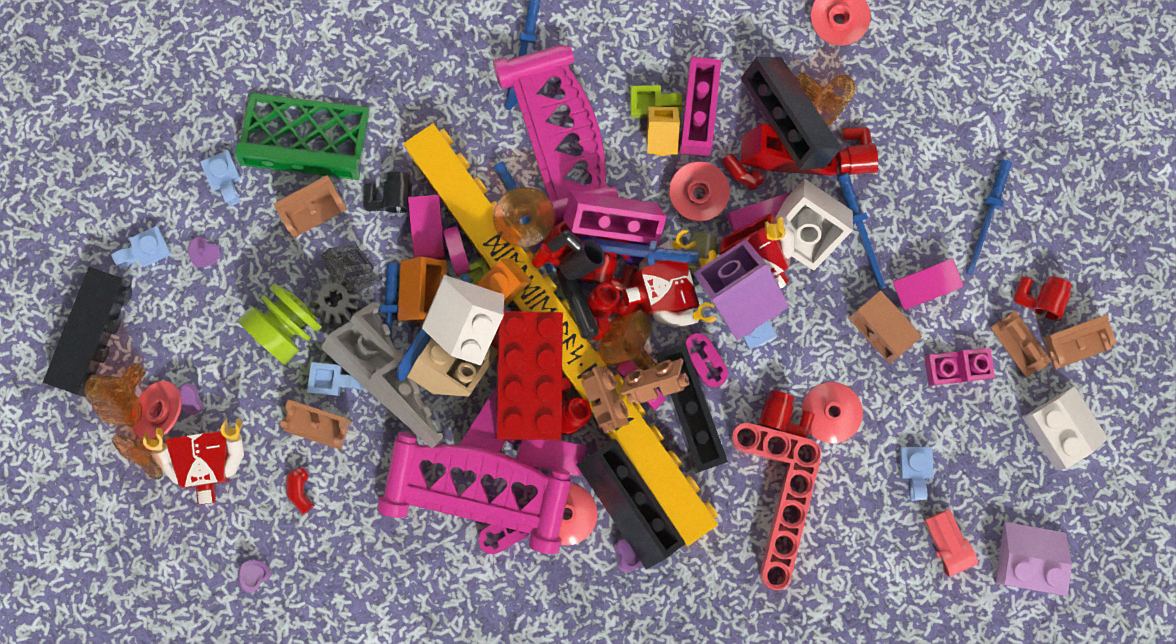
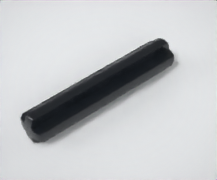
(578, 306)

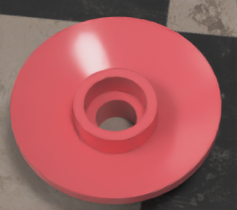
(855, 15)
(704, 177)
(160, 409)
(850, 412)
(583, 517)

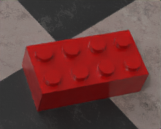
(529, 376)

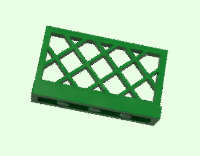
(296, 159)

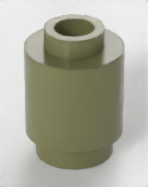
(704, 243)

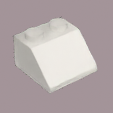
(817, 222)
(464, 318)
(1065, 429)

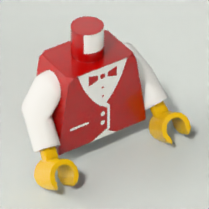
(771, 241)
(667, 290)
(200, 458)

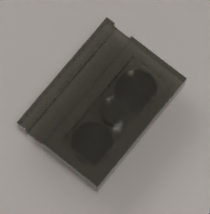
(351, 265)

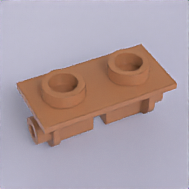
(1020, 344)
(642, 385)
(612, 411)

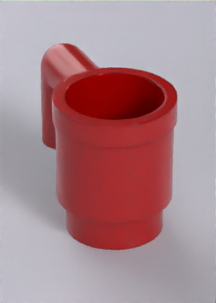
(858, 158)
(545, 255)
(606, 272)
(1052, 297)
(602, 303)
(574, 411)
(778, 412)

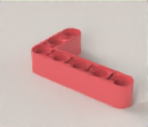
(787, 496)

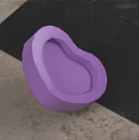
(202, 253)
(190, 401)
(627, 558)
(252, 574)

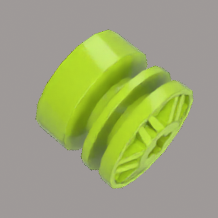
(279, 323)

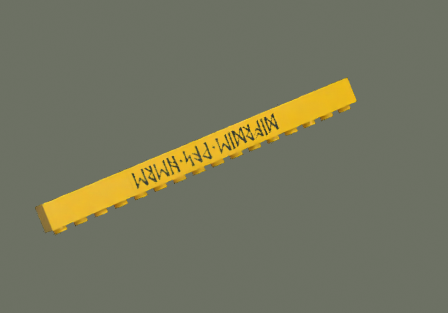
(641, 443)

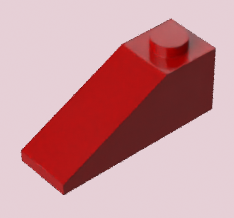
(766, 152)

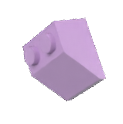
(1034, 559)

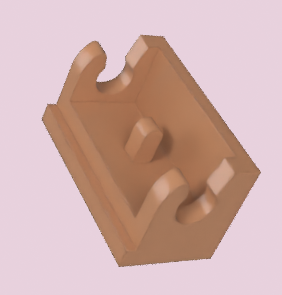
(310, 206)
(885, 327)
(1079, 342)
(315, 424)

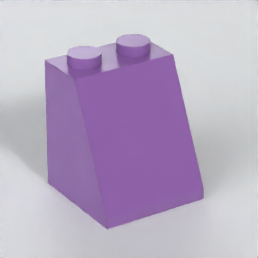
(742, 289)

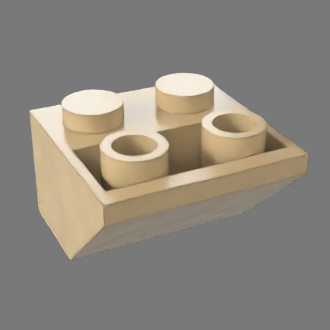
(447, 374)

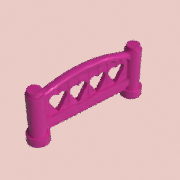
(527, 77)
(408, 486)

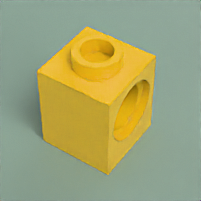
(663, 130)

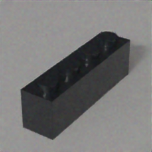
(790, 113)
(88, 331)
(694, 415)
(631, 504)

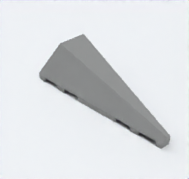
(370, 358)

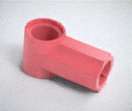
(951, 546)

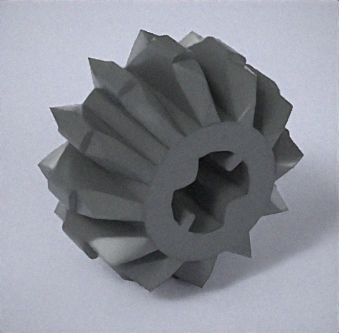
(344, 306)

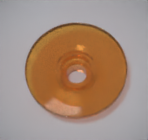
(521, 203)
(139, 454)

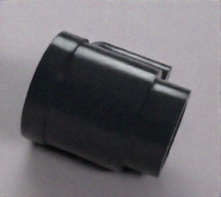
(395, 194)
(583, 257)

